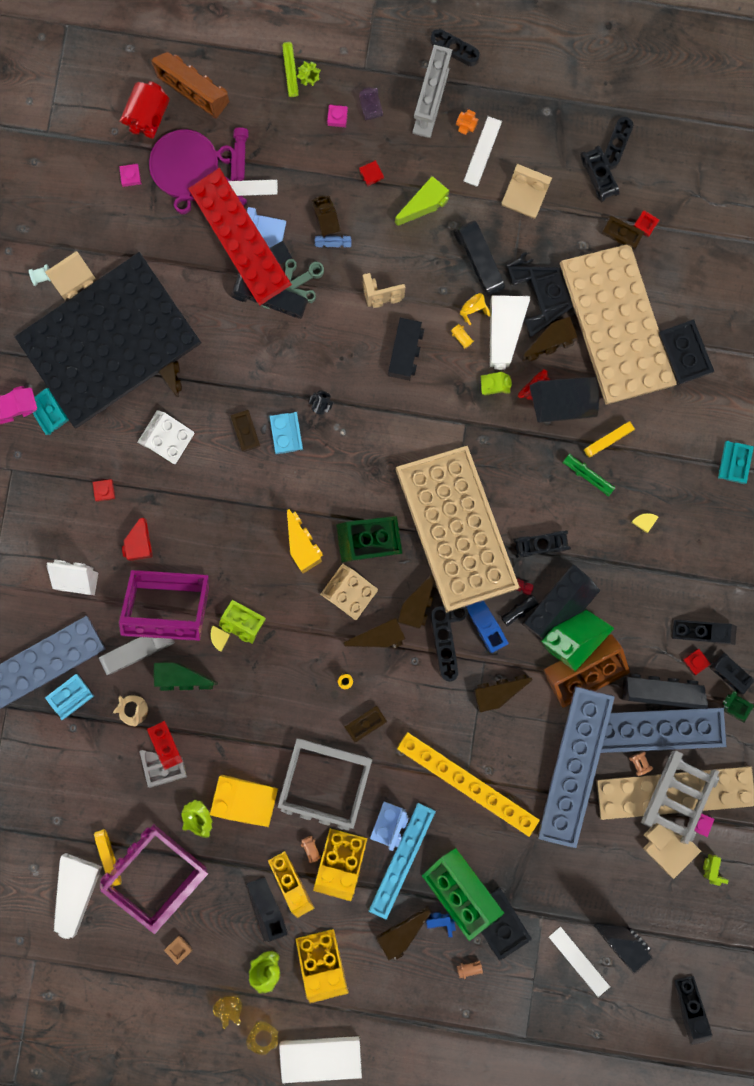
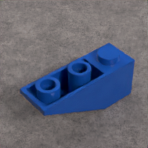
(487, 626)

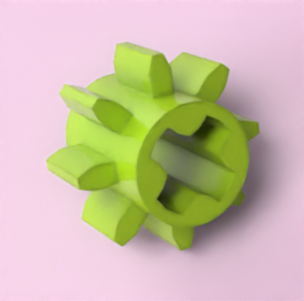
(308, 73)

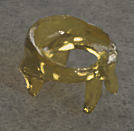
(228, 1009)
(251, 1041)

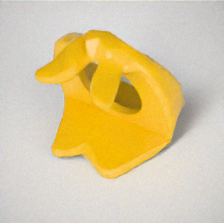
(474, 304)

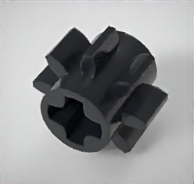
(321, 402)

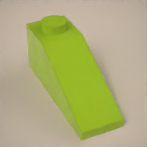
(426, 200)

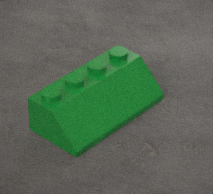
(462, 894)

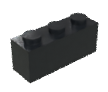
(405, 349)

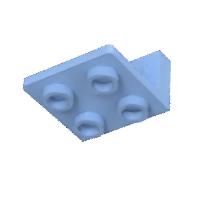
(270, 228)
(388, 825)

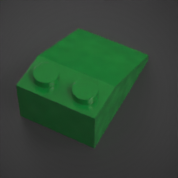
(576, 638)

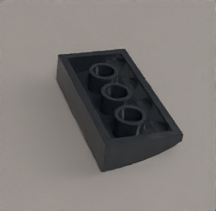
(565, 399)

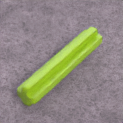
(290, 69)

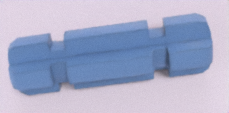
(332, 241)

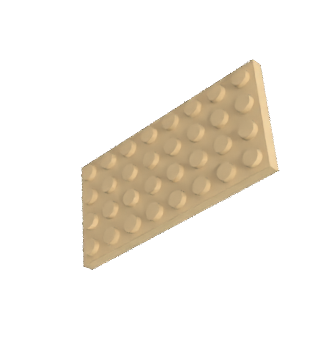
(617, 324)
(457, 528)

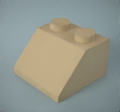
(70, 276)

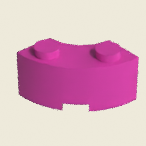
(15, 403)

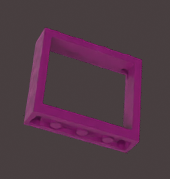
(161, 627)
(175, 900)

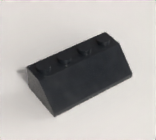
(565, 600)
(664, 692)
(626, 945)

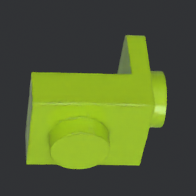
(495, 383)
(711, 868)

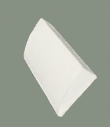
(320, 1059)

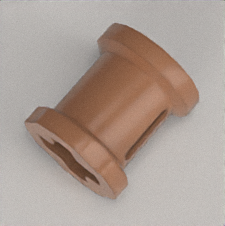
(635, 759)

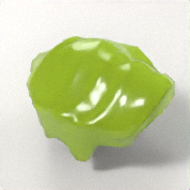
(197, 819)
(264, 972)

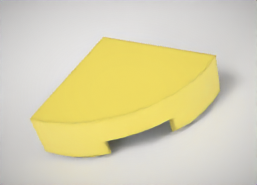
(645, 521)
(219, 638)

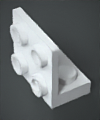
(166, 436)

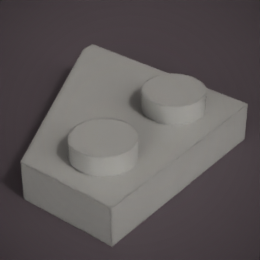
(155, 772)

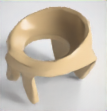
(141, 710)

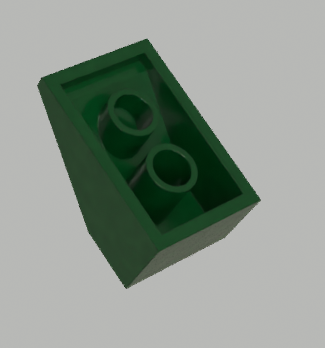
(369, 538)

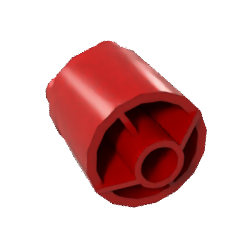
(145, 109)

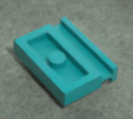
(49, 412)
(735, 462)

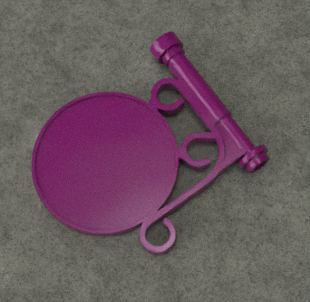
(187, 157)

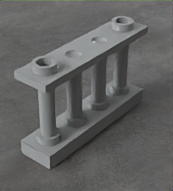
(432, 91)
(660, 798)

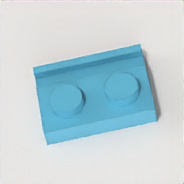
(286, 433)
(69, 696)

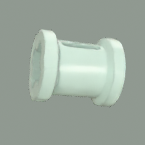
(39, 275)

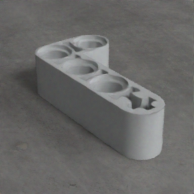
(132, 653)

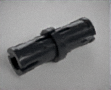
(519, 610)

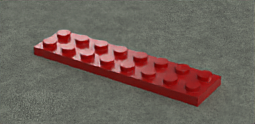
(239, 236)

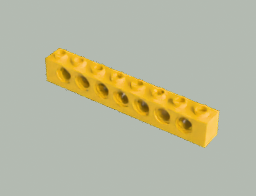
(468, 784)

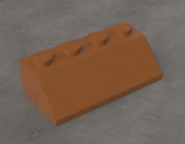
(190, 84)
(598, 670)

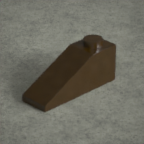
(381, 636)
(399, 937)

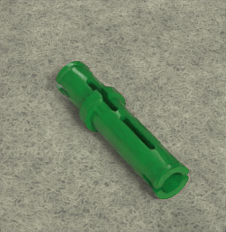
(589, 475)

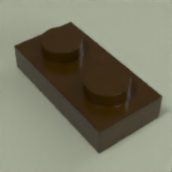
(623, 232)
(245, 430)
(365, 724)

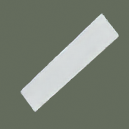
(482, 151)
(254, 187)
(579, 961)

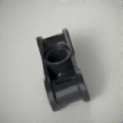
(595, 161)
(553, 544)

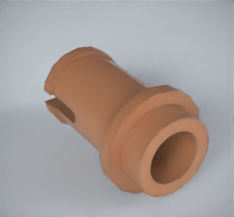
(310, 849)
(469, 969)

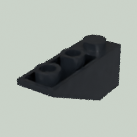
(705, 632)
(266, 910)
(693, 1011)

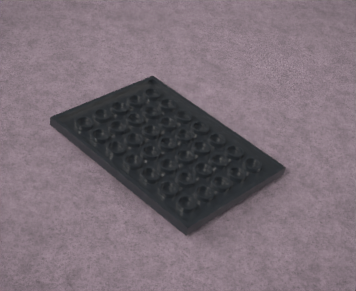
(107, 340)

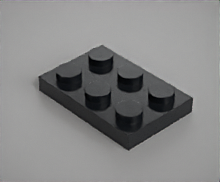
(686, 352)
(506, 932)

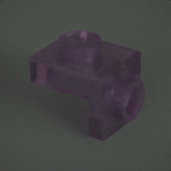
(370, 103)

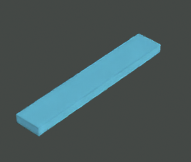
(402, 861)

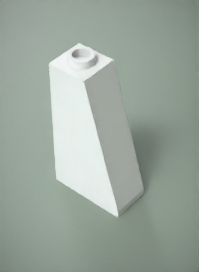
(505, 326)
(74, 891)

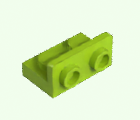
(241, 622)

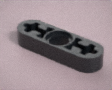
(454, 40)
(623, 137)

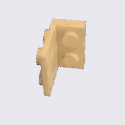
(526, 191)
(377, 298)
(349, 591)

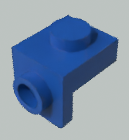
(438, 920)

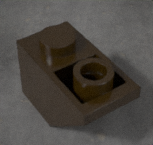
(326, 215)

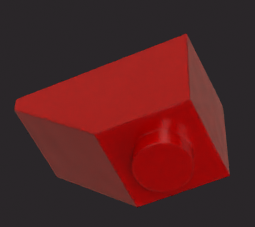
(138, 542)

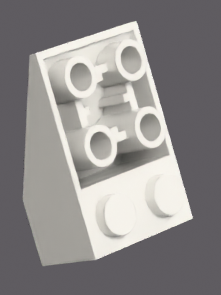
(72, 578)

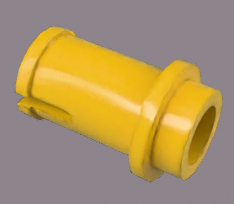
(459, 332)
(350, 681)

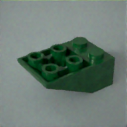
(175, 674)

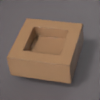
(178, 949)

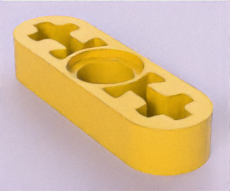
(609, 439)
(106, 853)

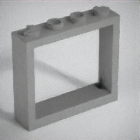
(307, 813)

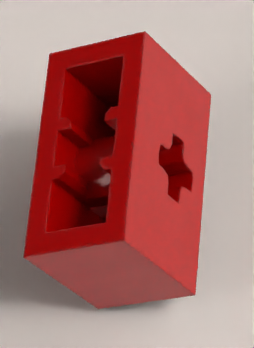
(164, 745)

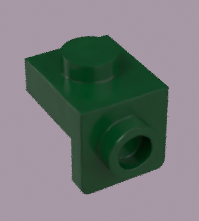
(737, 707)

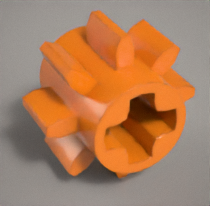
(467, 122)

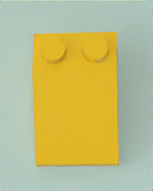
(243, 801)

